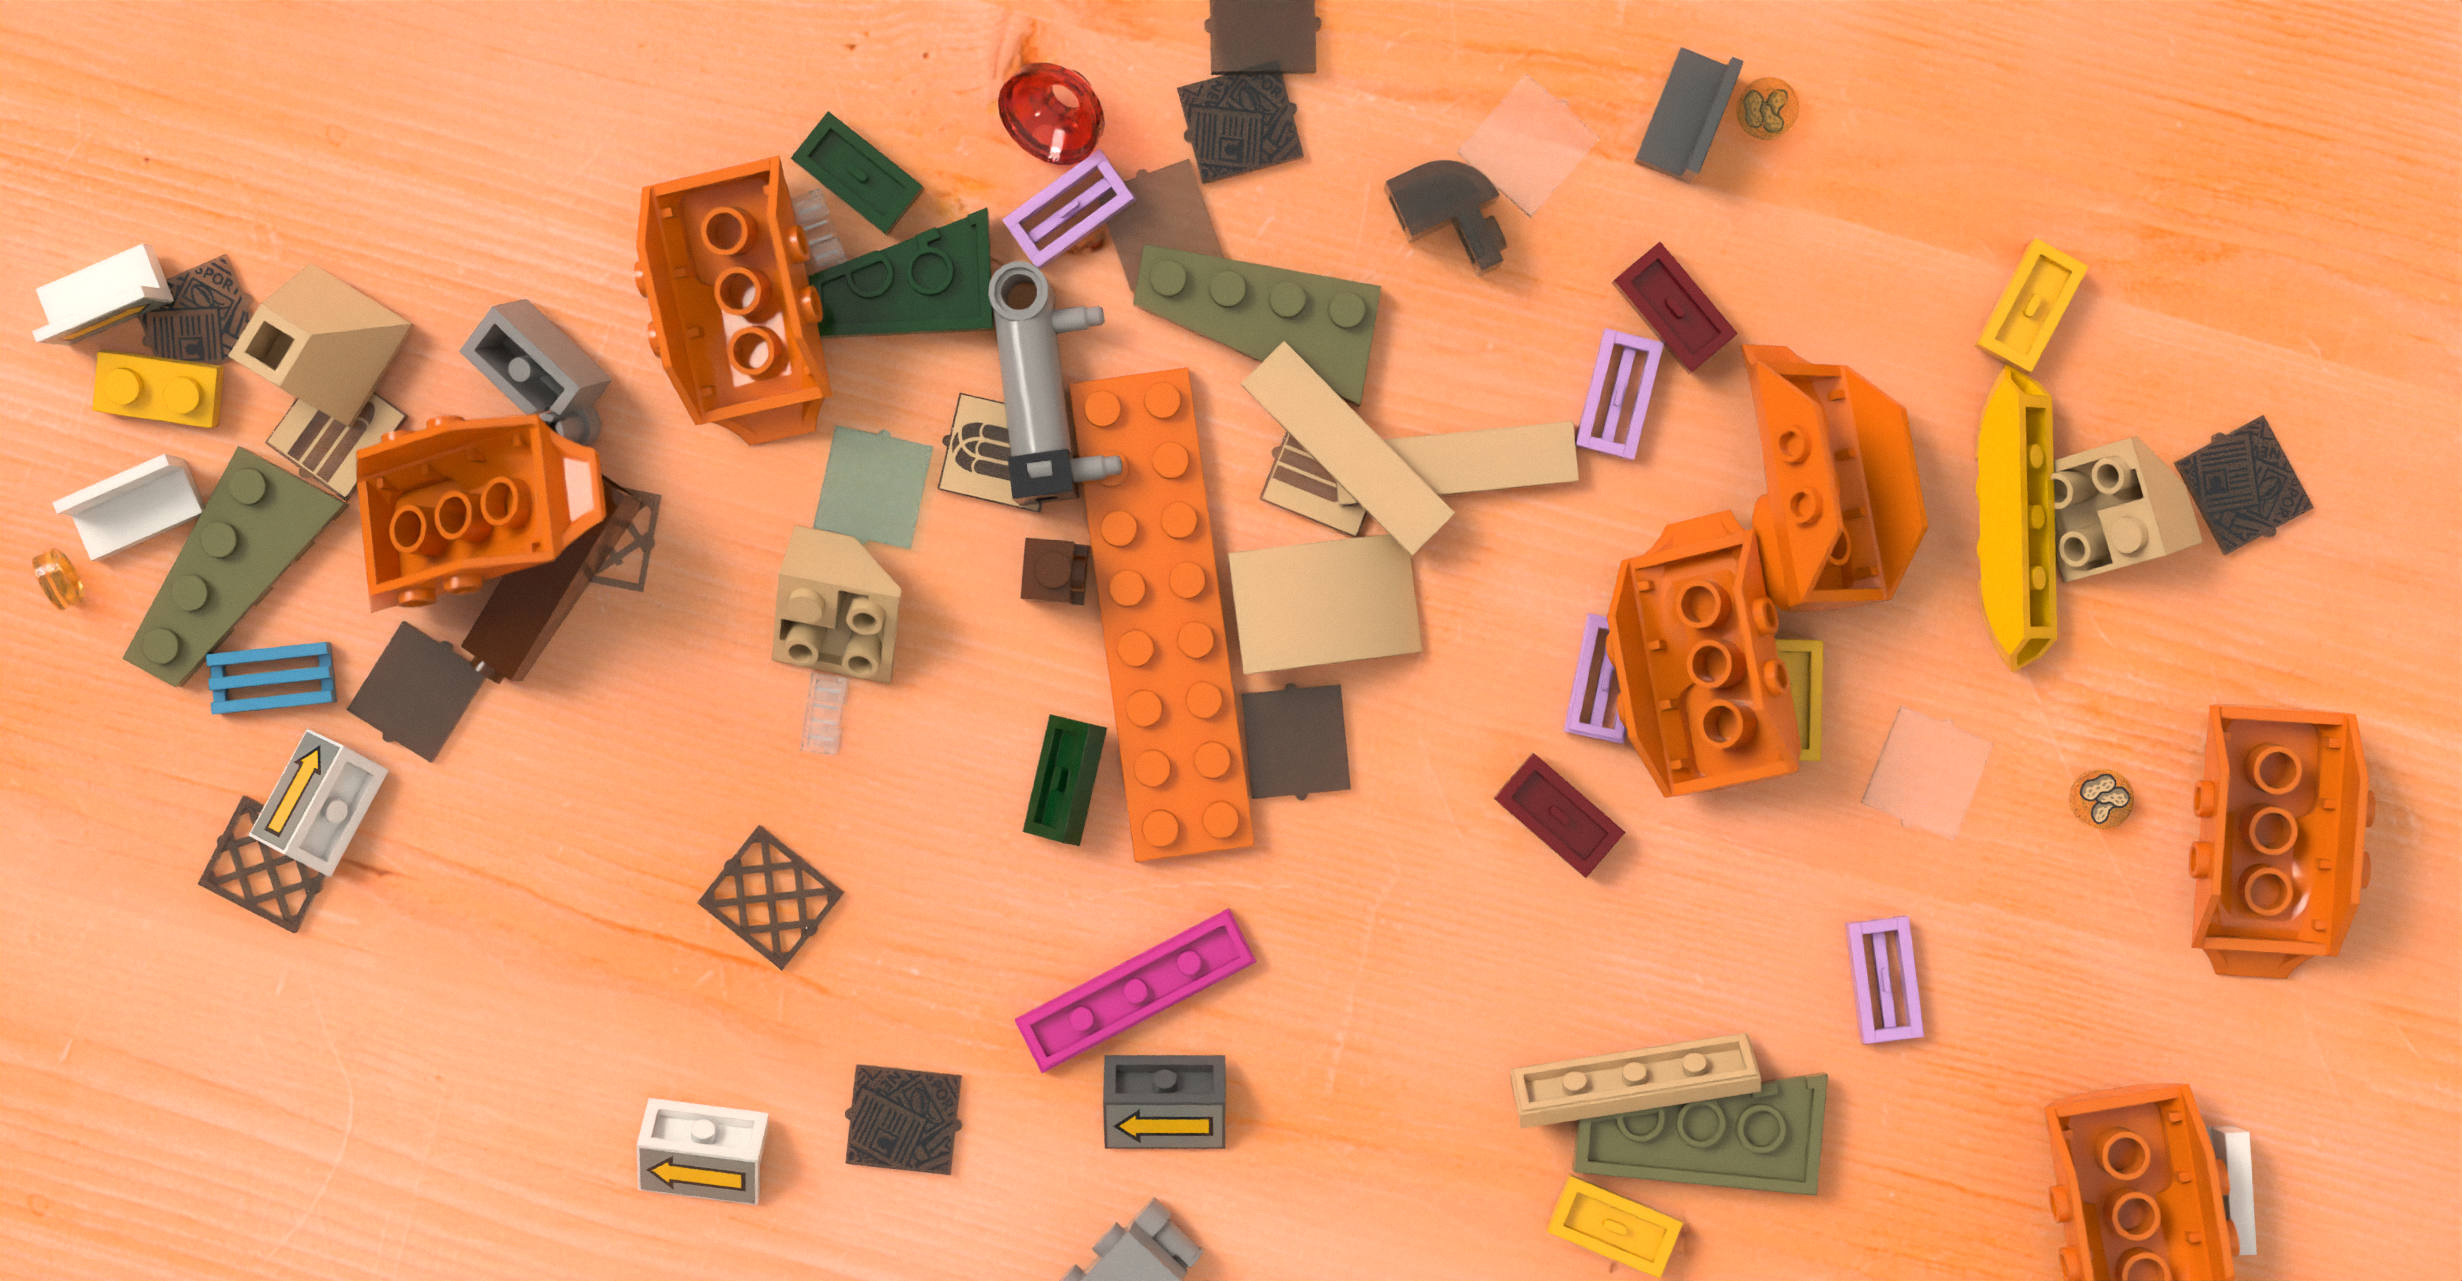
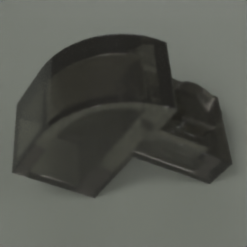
(1446, 195)

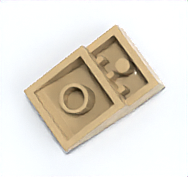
(1324, 603)

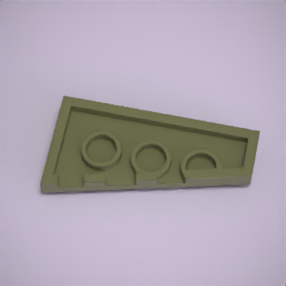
(1261, 307)
(235, 553)
(1734, 1141)

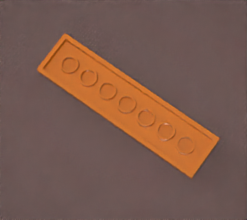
(1162, 617)

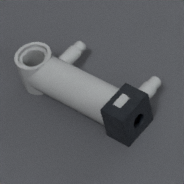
(1033, 390)

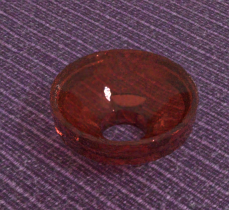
(1045, 124)

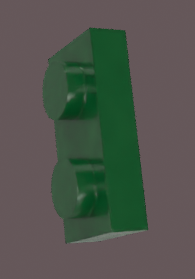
(857, 173)
(1064, 780)

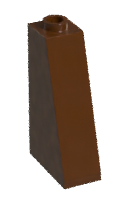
(537, 599)

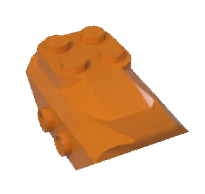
(733, 300)
(1839, 484)
(470, 504)
(1702, 661)
(2279, 837)
(2139, 1187)

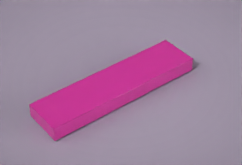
(1135, 990)

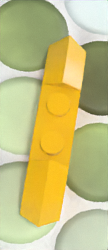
(2017, 518)

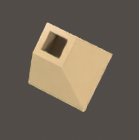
(322, 342)
(2118, 509)
(835, 607)

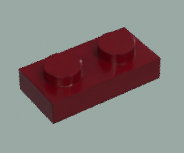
(1674, 308)
(1559, 815)

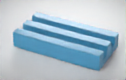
(220, 683)

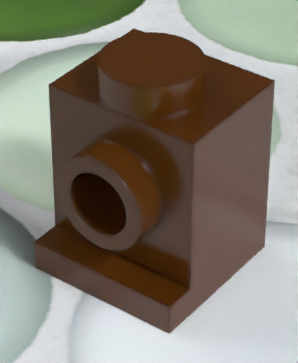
(1054, 571)

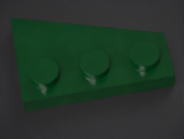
(913, 287)

